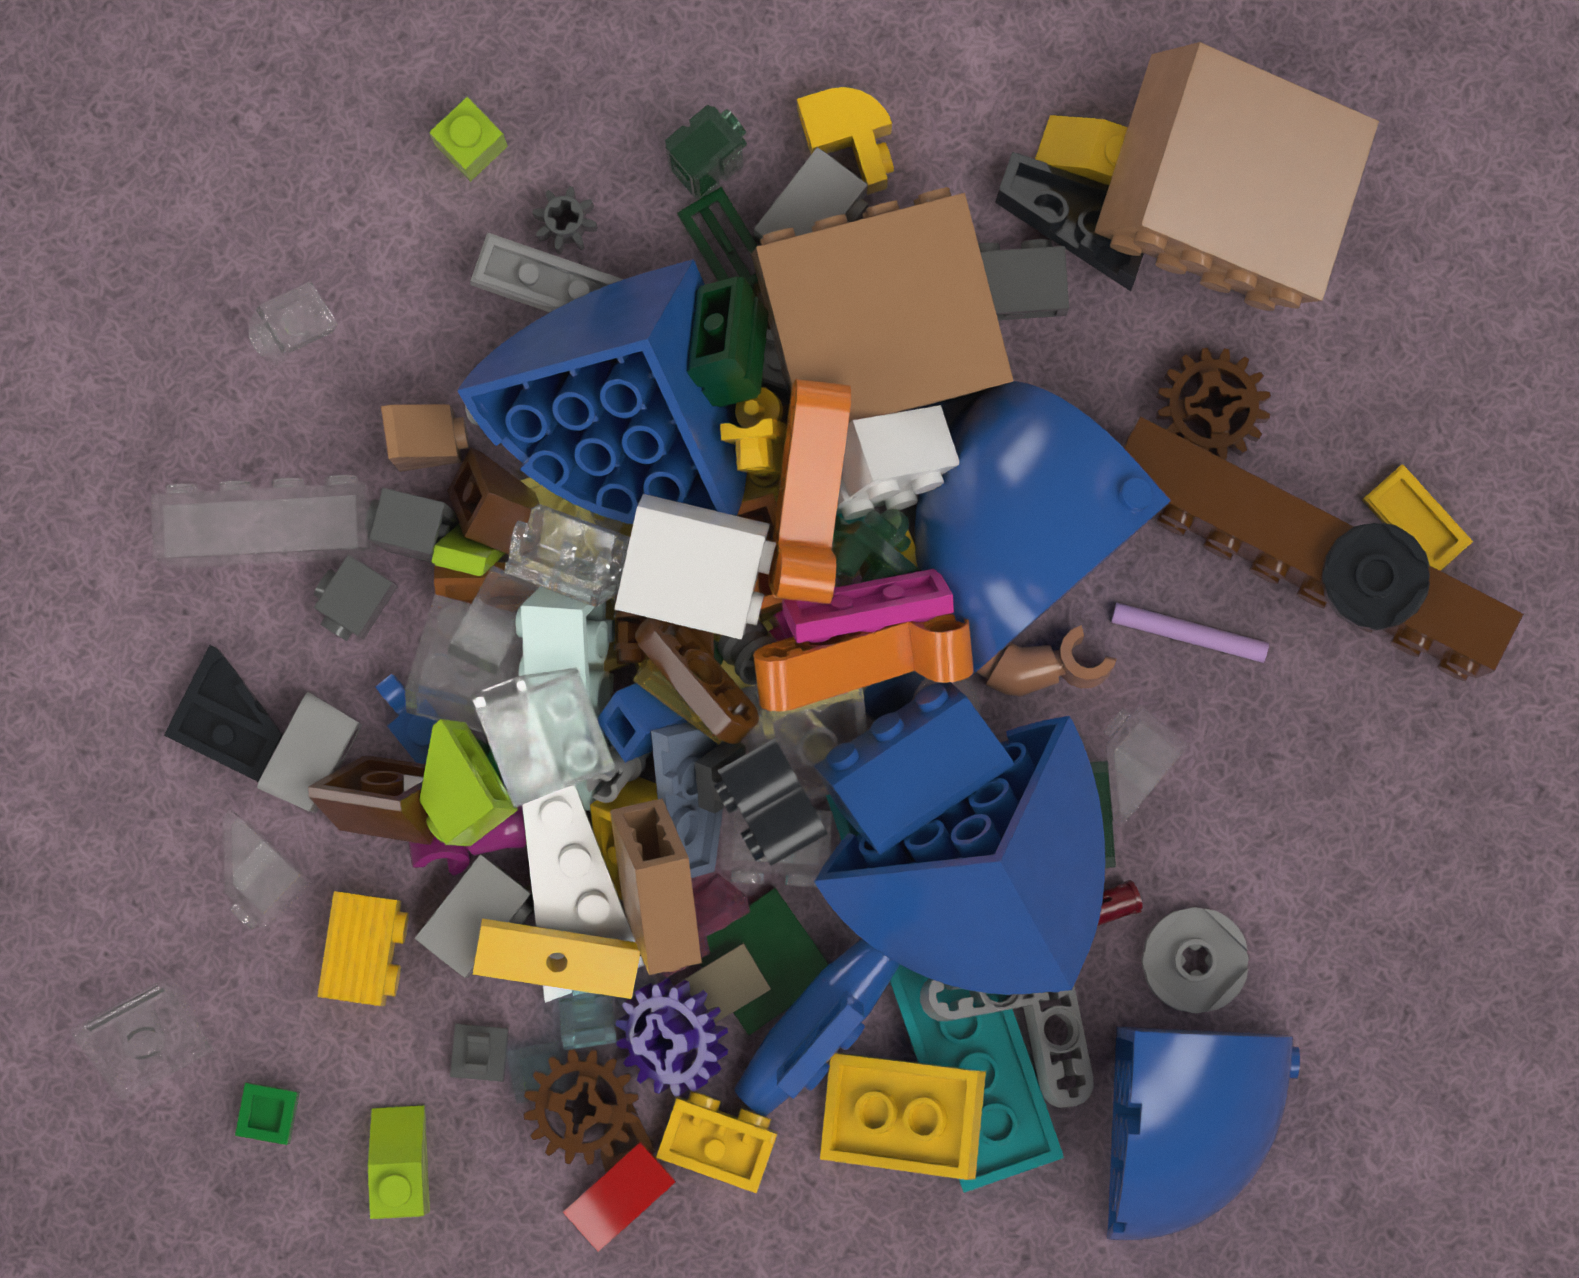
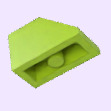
(461, 787)
(398, 1163)

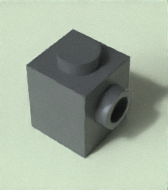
(352, 598)

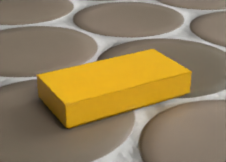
(1407, 504)

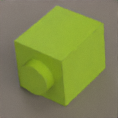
(468, 139)

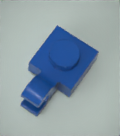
(409, 729)

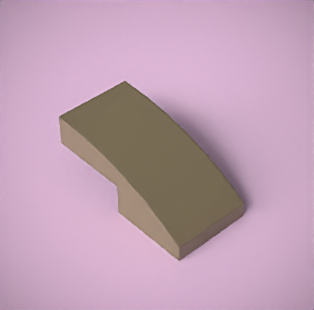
(729, 982)

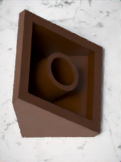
(375, 799)

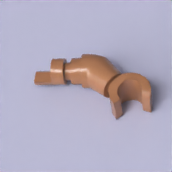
(1029, 669)

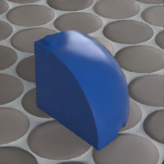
(606, 403)
(1027, 510)
(997, 885)
(1190, 1123)

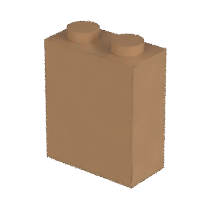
(656, 886)

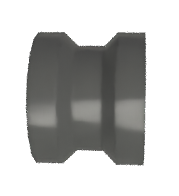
(741, 652)

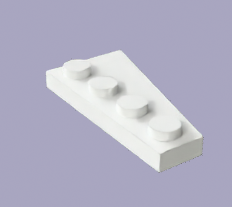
(570, 874)

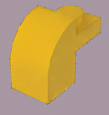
(847, 119)

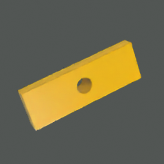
(588, 962)

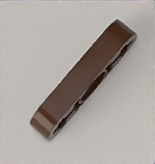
(714, 697)

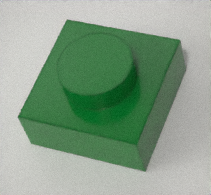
(267, 1113)

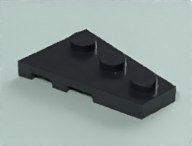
(1065, 211)

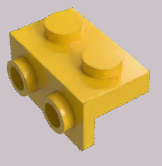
(718, 1142)

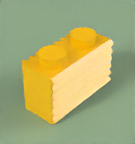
(361, 949)

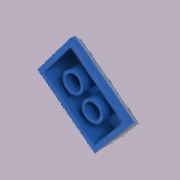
(912, 765)

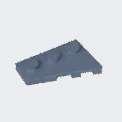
(675, 755)

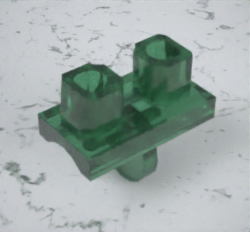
(874, 545)

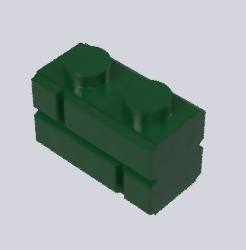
(728, 342)

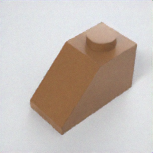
(423, 435)

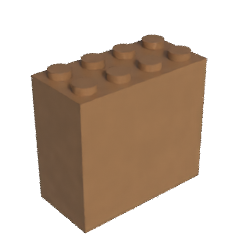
(1236, 177)
(885, 305)

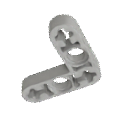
(1046, 1071)

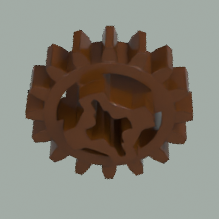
(1210, 381)
(556, 1101)

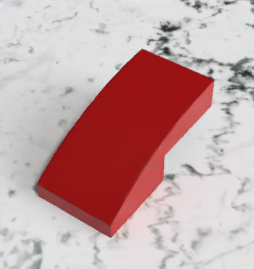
(619, 1196)

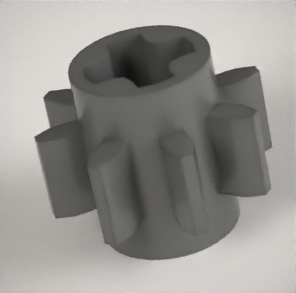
(573, 231)

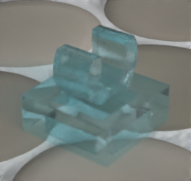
(587, 1020)

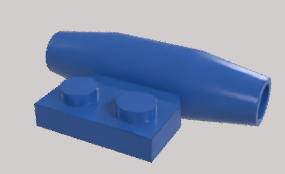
(815, 1028)

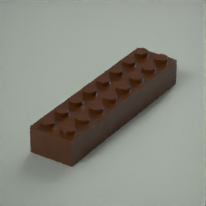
(1291, 539)

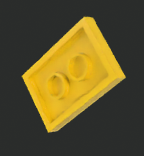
(903, 1115)

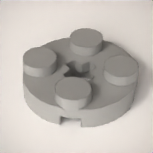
(1226, 960)

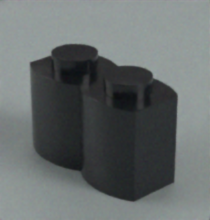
(770, 802)

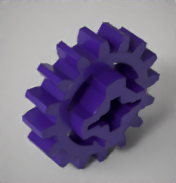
(671, 1037)

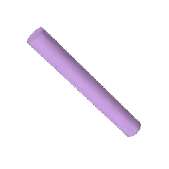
(1190, 632)

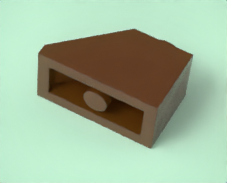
(489, 501)

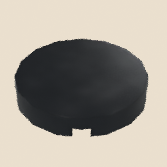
(1375, 576)

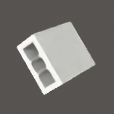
(694, 567)

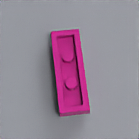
(870, 606)

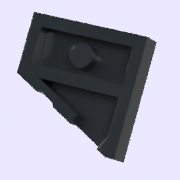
(224, 719)

